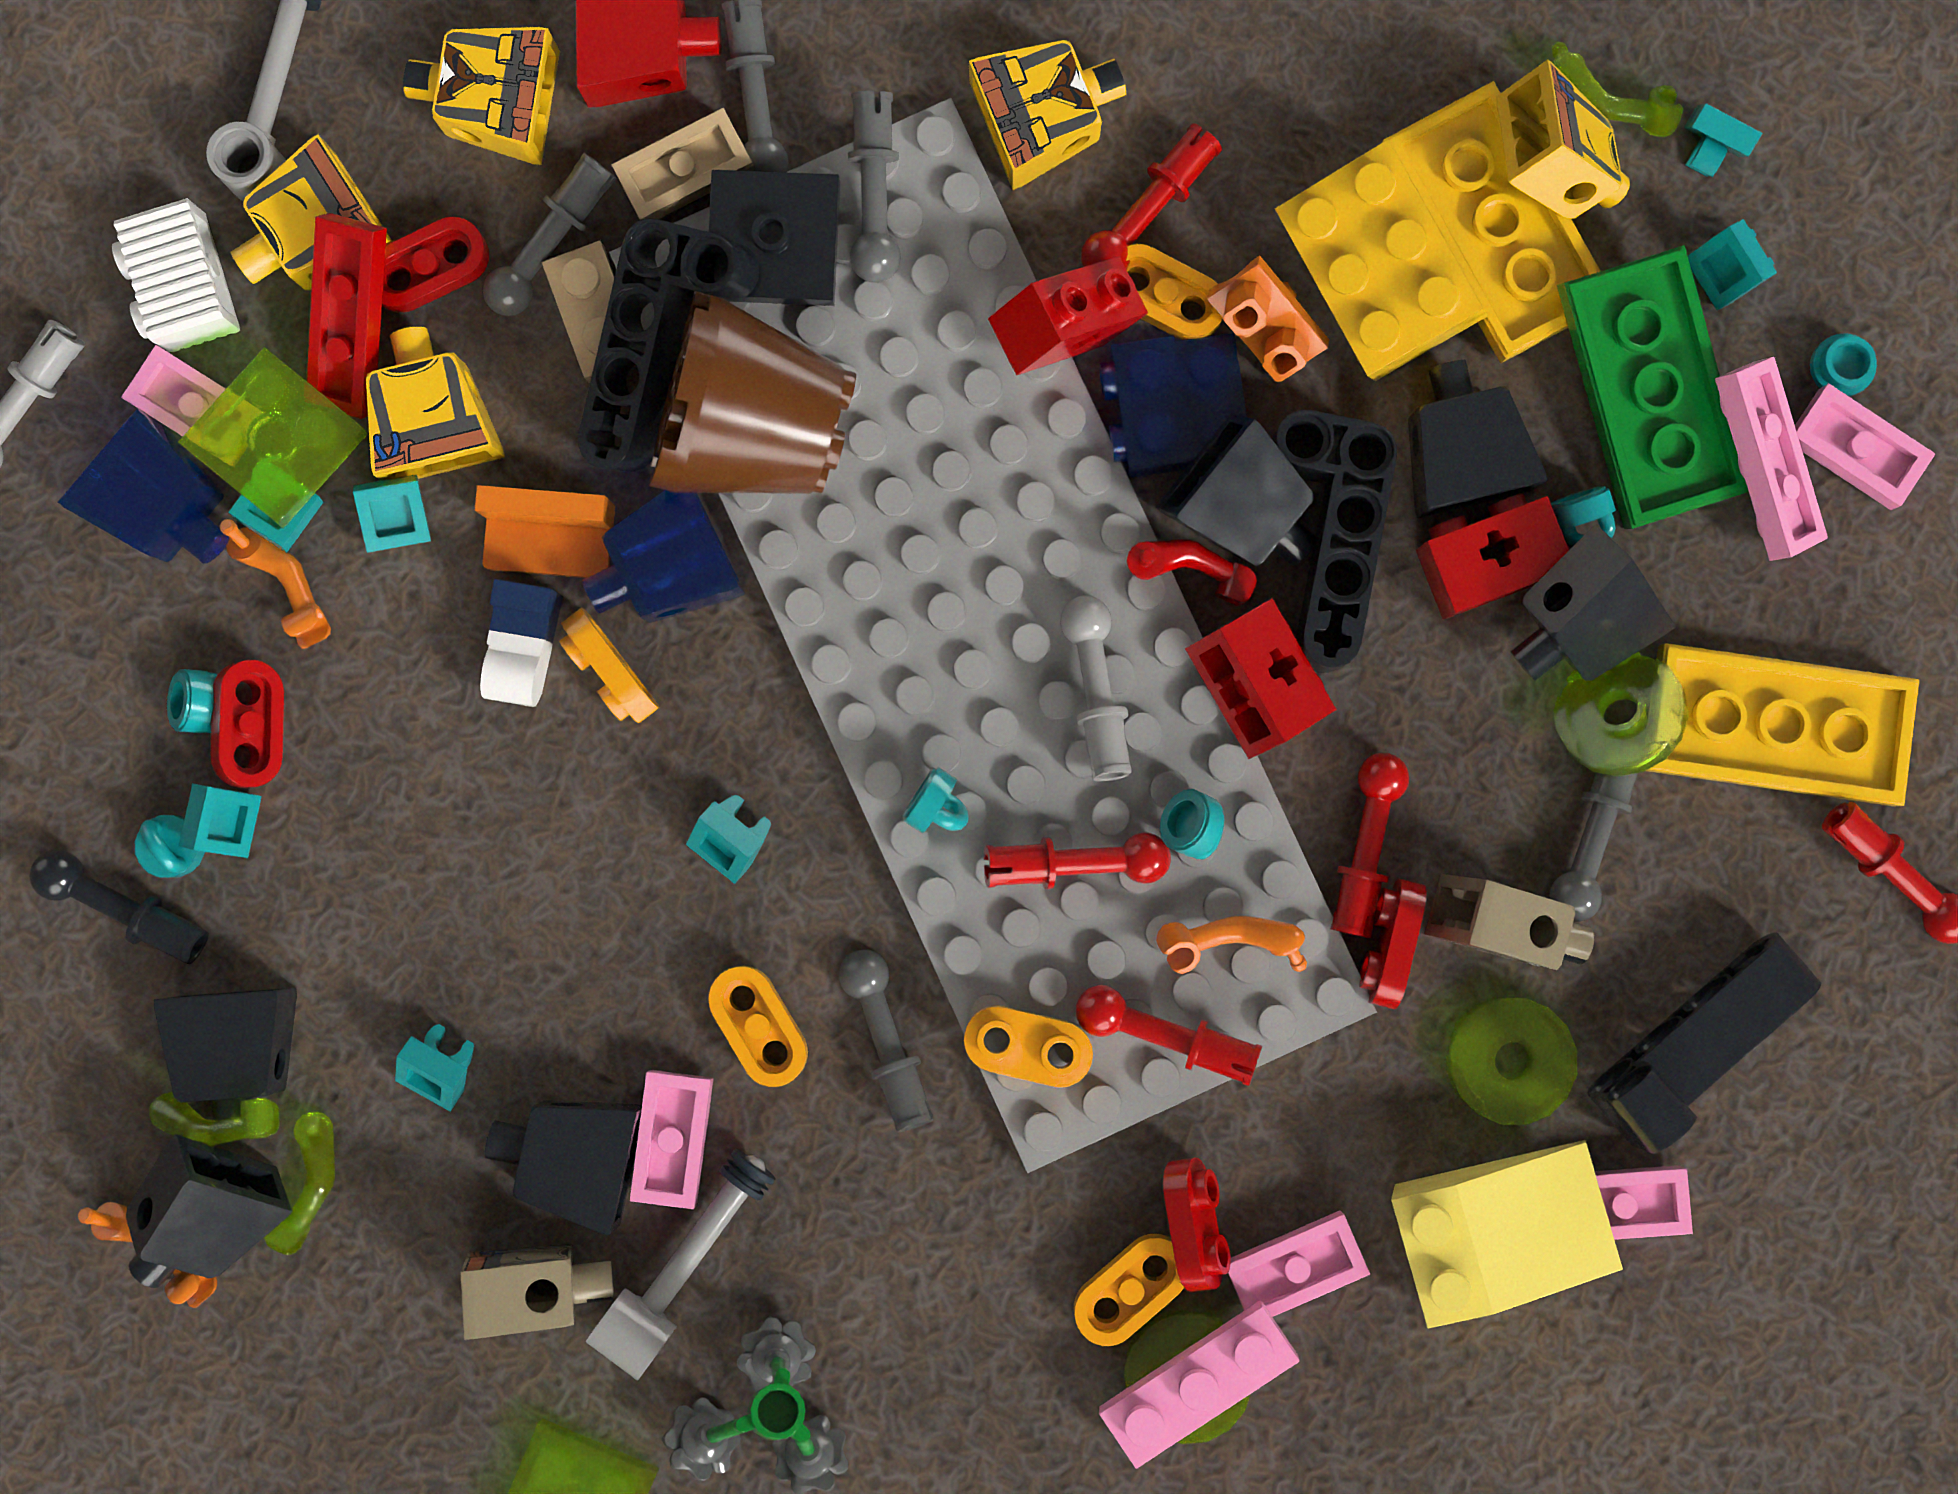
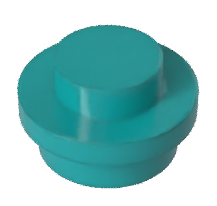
(1844, 363)

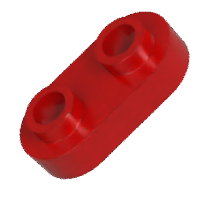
(426, 259)
(252, 725)
(1388, 969)
(1190, 1203)

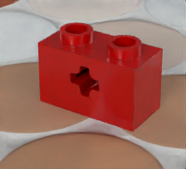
(1067, 315)
(1455, 566)
(1261, 679)

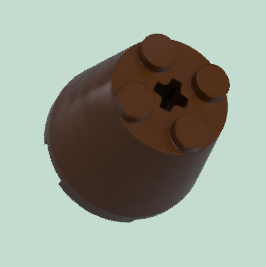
(748, 408)

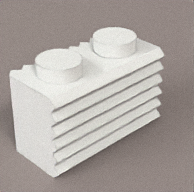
(174, 276)

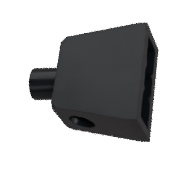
(1468, 445)
(1243, 495)
(1590, 611)
(227, 1045)
(572, 1159)
(201, 1211)

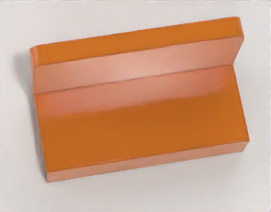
(544, 531)

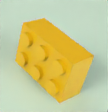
(1380, 261)

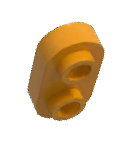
(1168, 289)
(622, 689)
(753, 1028)
(1028, 1046)
(1136, 1293)

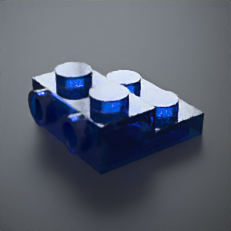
(1169, 399)

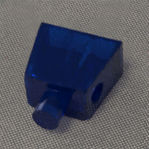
(149, 493)
(664, 561)

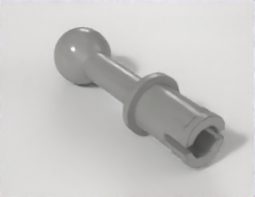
(37, 374)
(1086, 624)

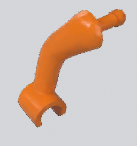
(307, 619)
(1185, 944)
(111, 1224)

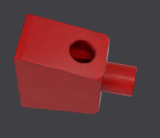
(638, 48)

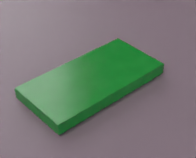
(1652, 387)

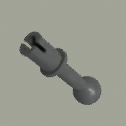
(749, 58)
(874, 253)
(509, 288)
(1578, 887)
(865, 977)

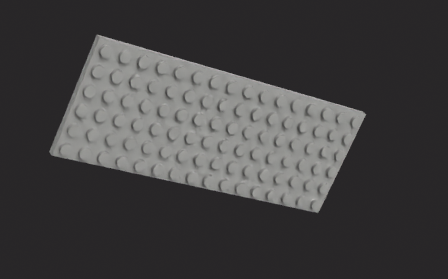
(935, 639)

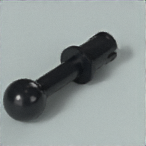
(61, 875)

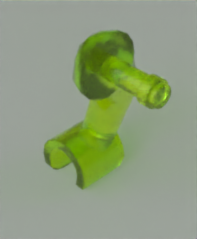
(1656, 115)
(257, 1120)
(316, 1142)

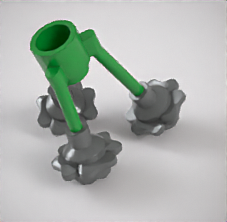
(804, 1449)

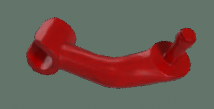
(1158, 557)

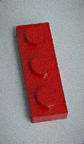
(345, 309)

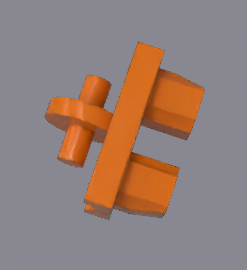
(1268, 319)

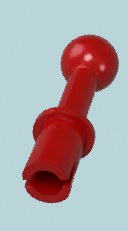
(1170, 180)
(1382, 781)
(1881, 853)
(1141, 858)
(1104, 1012)

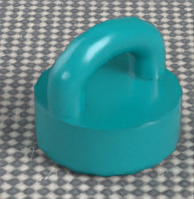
(1584, 508)
(191, 701)
(929, 800)
(1192, 824)
(159, 848)

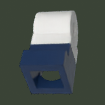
(519, 642)

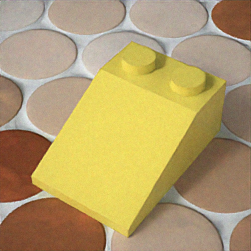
(1504, 1232)

